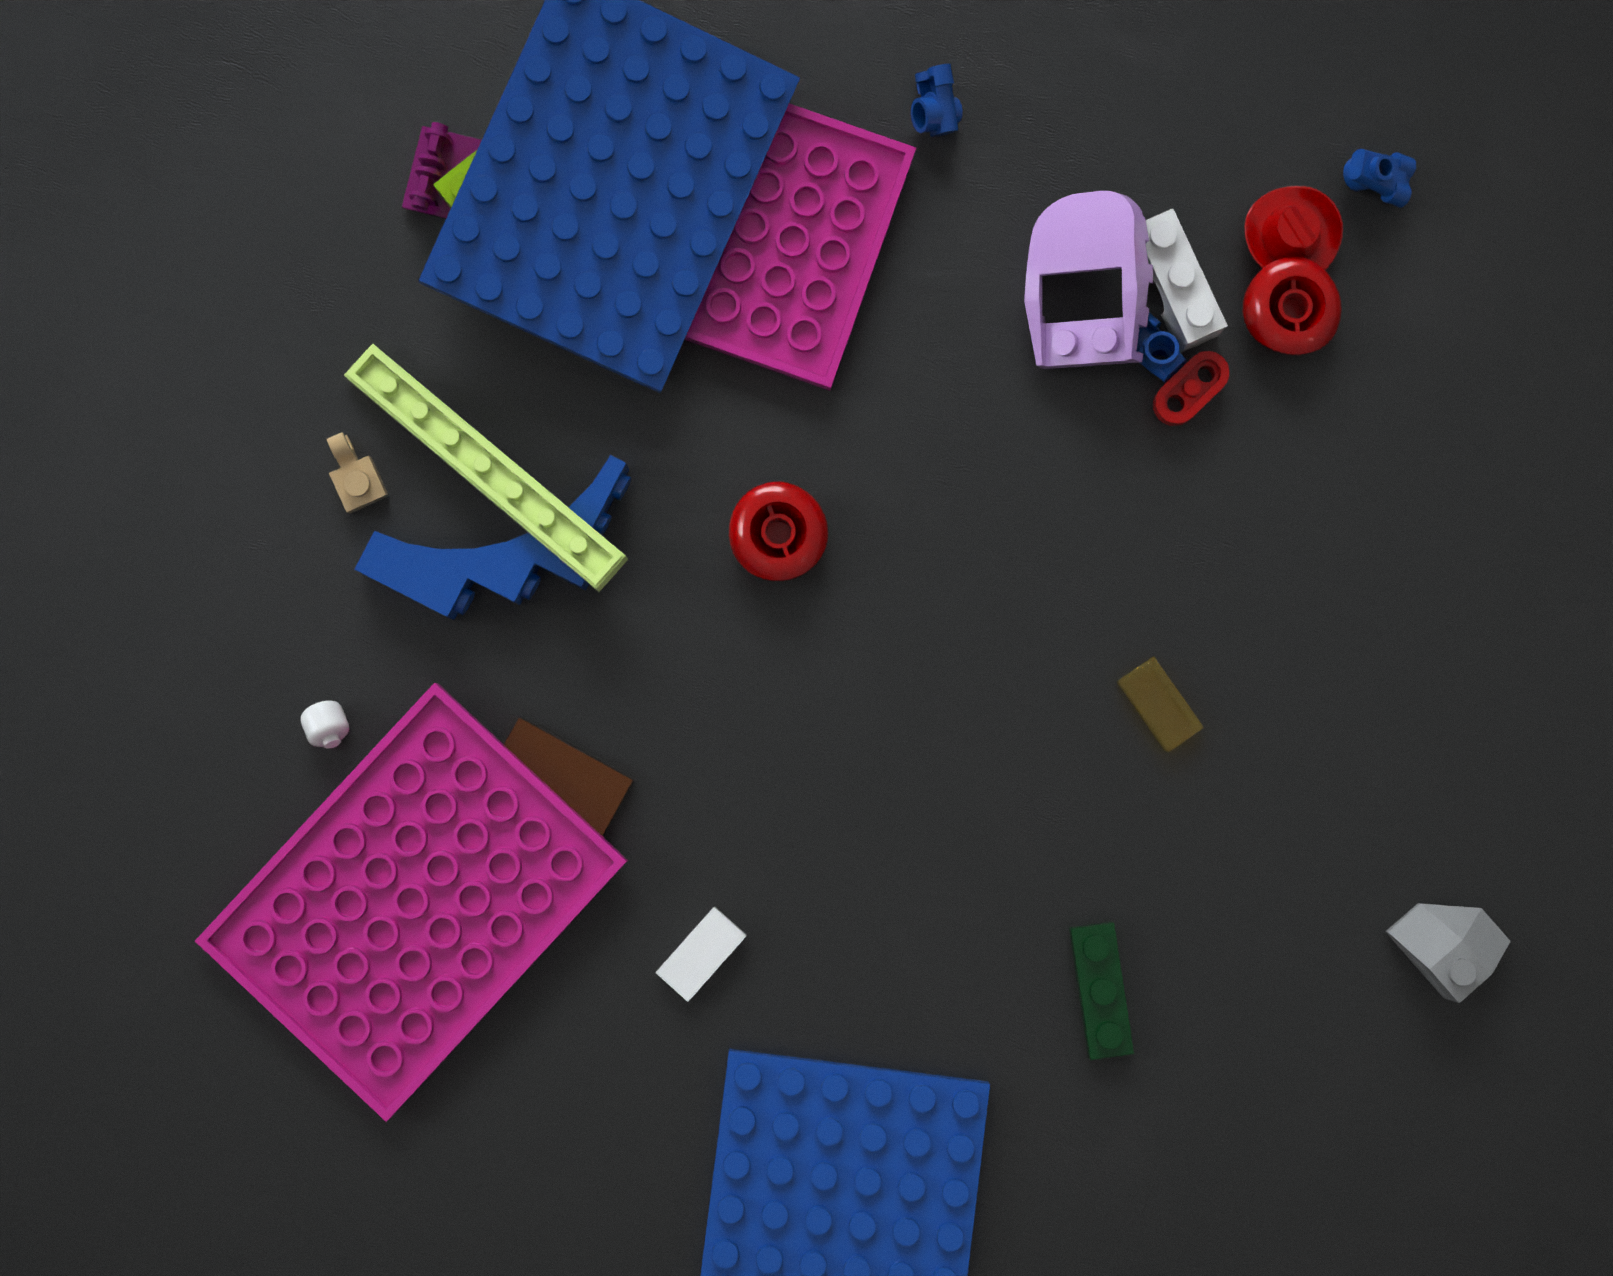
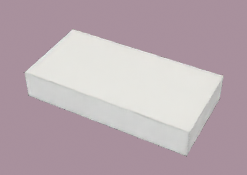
(701, 954)

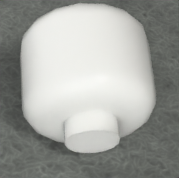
(325, 724)

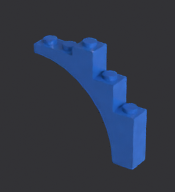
(445, 576)

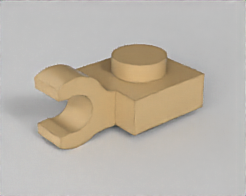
(356, 480)

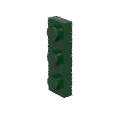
(1101, 990)

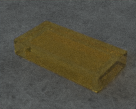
(1160, 704)

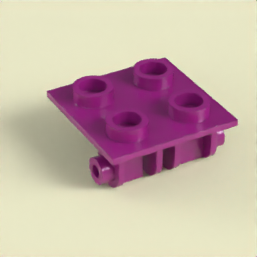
(434, 157)

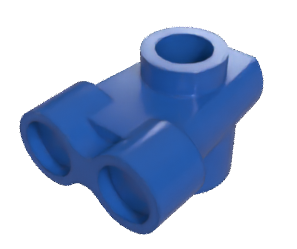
(937, 108)
(1382, 174)
(1157, 342)

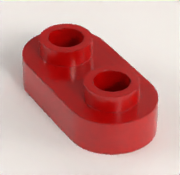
(1190, 389)

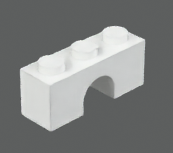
(1187, 299)

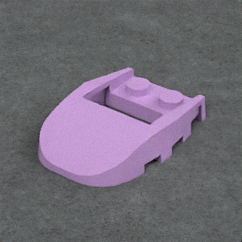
(1085, 236)

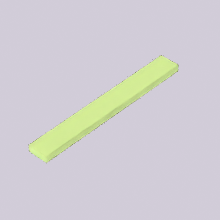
(486, 468)

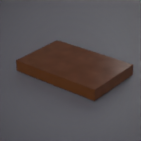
(577, 778)

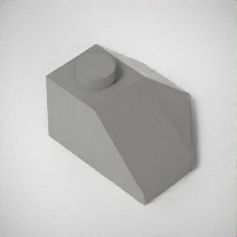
(1450, 946)

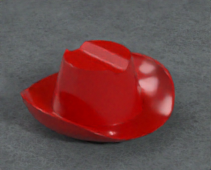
(1294, 224)
(1292, 306)
(778, 531)

